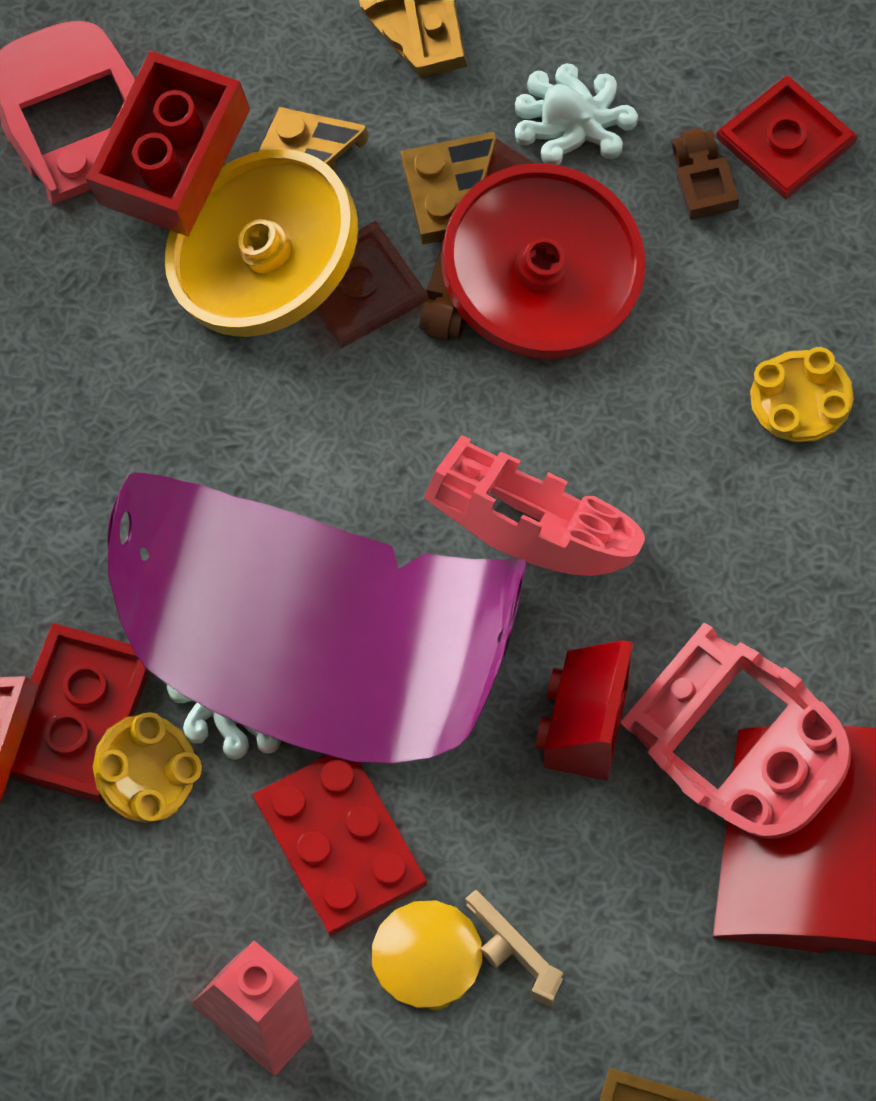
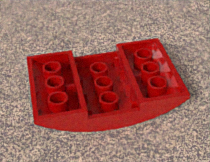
(814, 884)

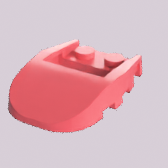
(42, 68)
(572, 533)
(786, 772)

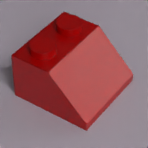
(586, 709)

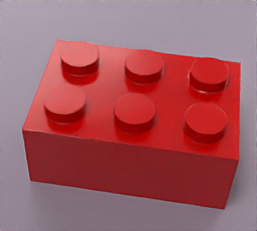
(168, 143)

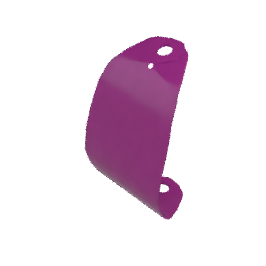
(307, 622)

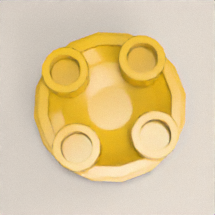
(801, 395)
(145, 768)
(427, 954)

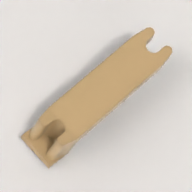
(510, 942)

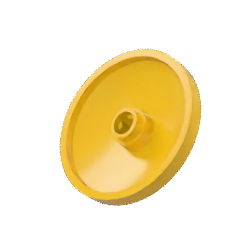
(264, 244)

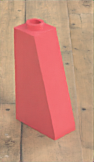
(258, 1007)

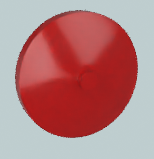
(543, 260)

